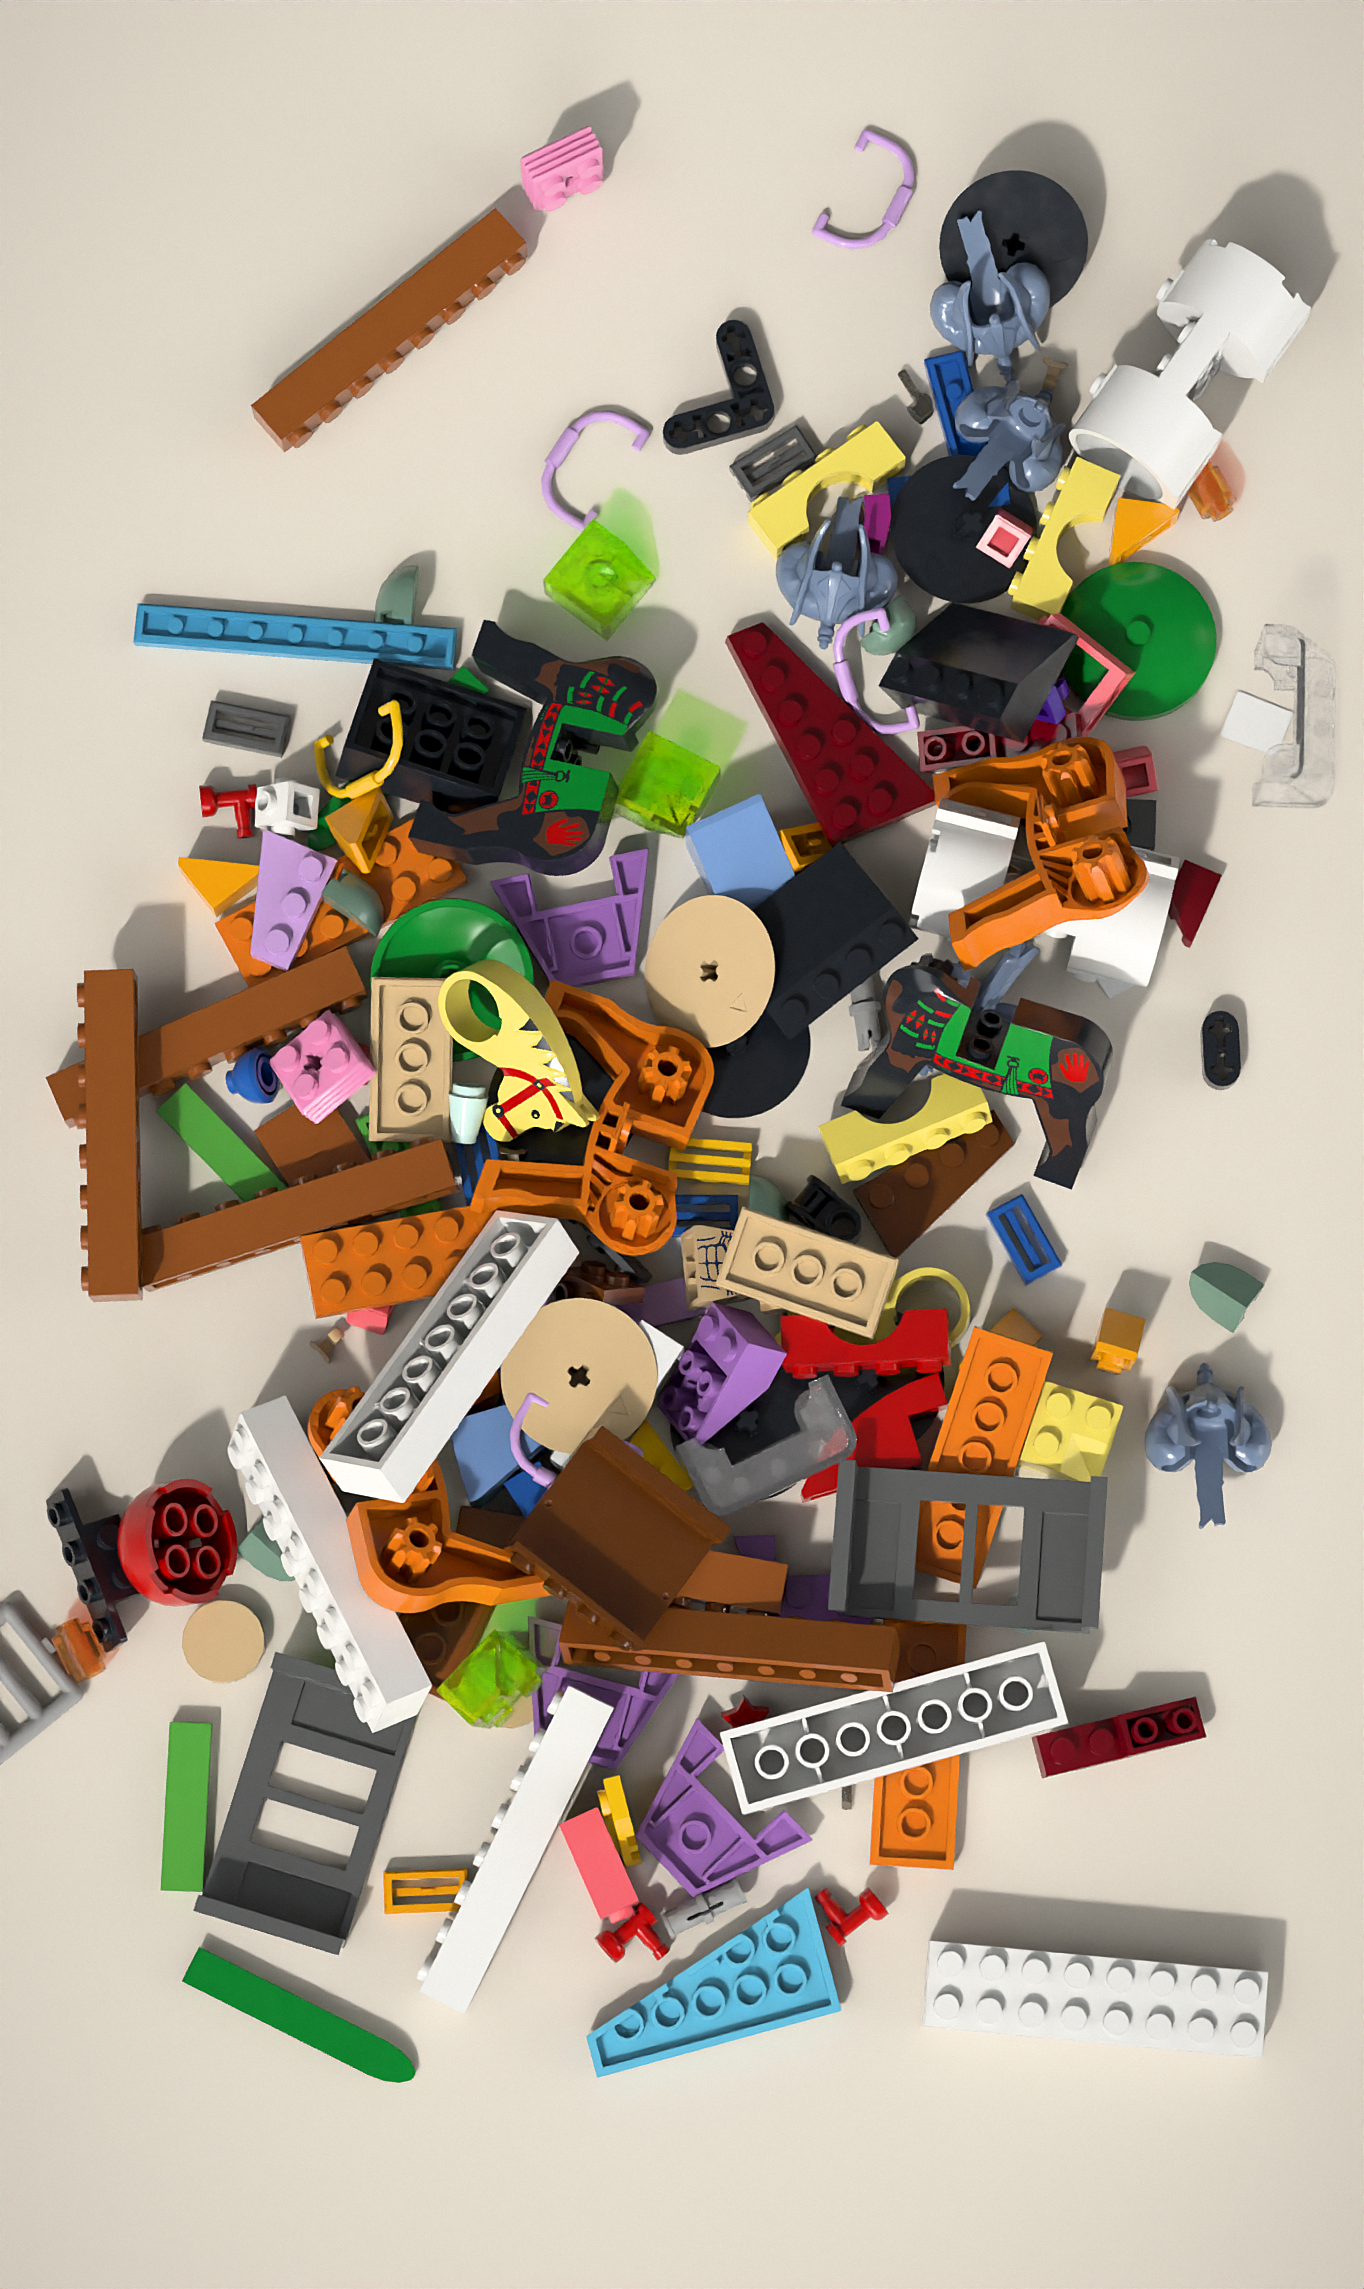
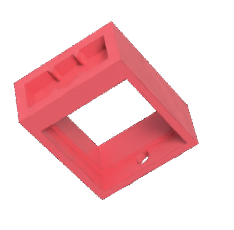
(1111, 684)
(600, 1866)

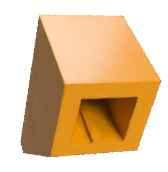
(1117, 1341)

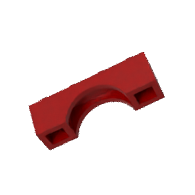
(918, 1342)

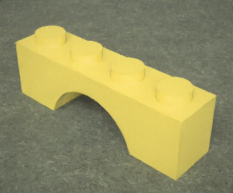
(863, 460)
(1083, 499)
(863, 1146)

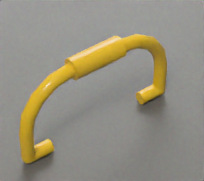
(372, 780)

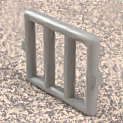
(39, 1717)

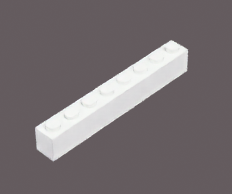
(516, 1848)

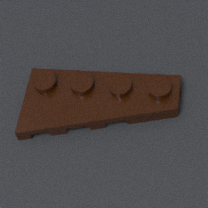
(926, 1185)

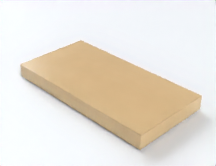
(410, 1061)
(807, 1272)

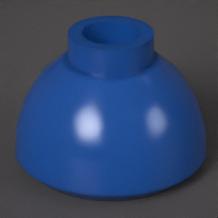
(253, 1077)

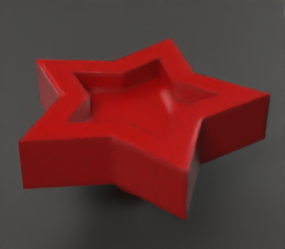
(744, 1713)

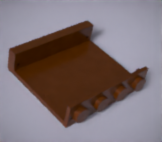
(615, 1538)

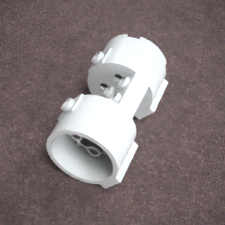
(1227, 318)
(974, 856)

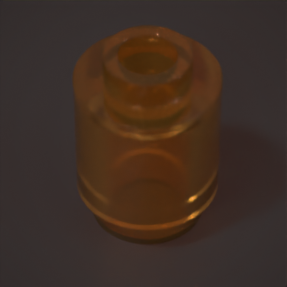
(1212, 494)
(79, 1650)

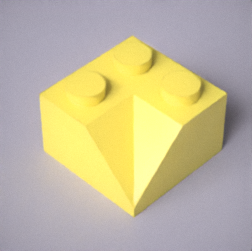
(1069, 1434)

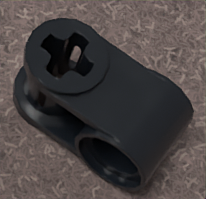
(824, 1210)

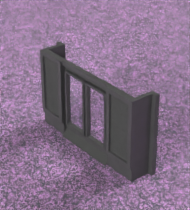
(879, 1537)
(277, 1889)

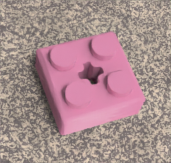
(563, 169)
(322, 1067)

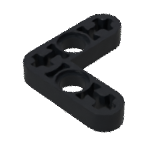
(742, 398)

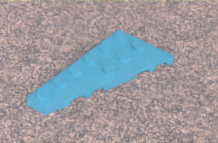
(747, 1986)

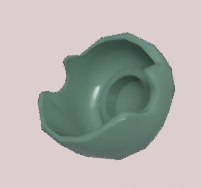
(902, 624)

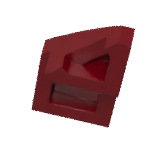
(1191, 898)

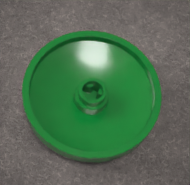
(1152, 626)
(446, 938)

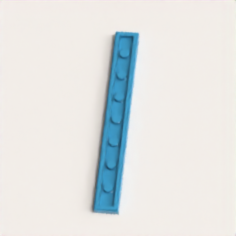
(294, 636)

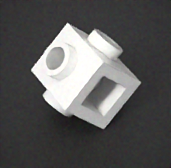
(286, 807)

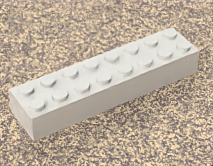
(449, 1356)
(317, 1550)
(893, 1731)
(1095, 1999)

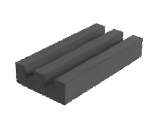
(773, 481)
(242, 743)

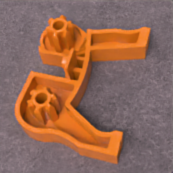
(1073, 834)
(656, 1094)
(406, 1548)

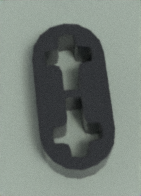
(1230, 1049)

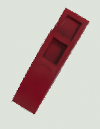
(960, 746)
(1118, 1737)

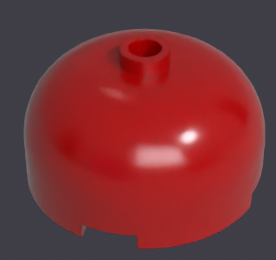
(157, 1549)

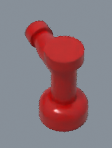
(241, 799)
(843, 1923)
(638, 1925)

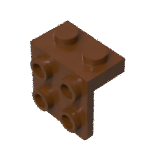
(599, 1284)

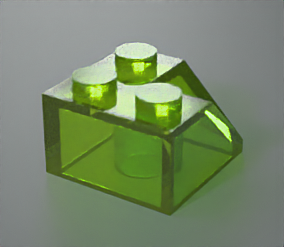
(598, 580)
(666, 787)
(492, 1680)

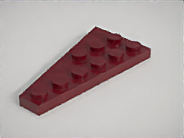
(836, 758)

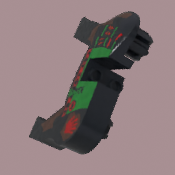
(561, 806)
(1038, 1056)

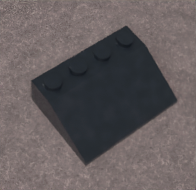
(979, 670)
(450, 747)
(827, 938)

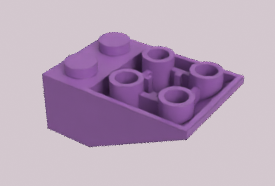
(720, 1372)

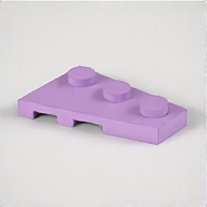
(286, 898)

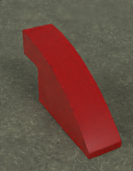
(885, 1434)

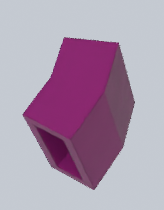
(877, 521)

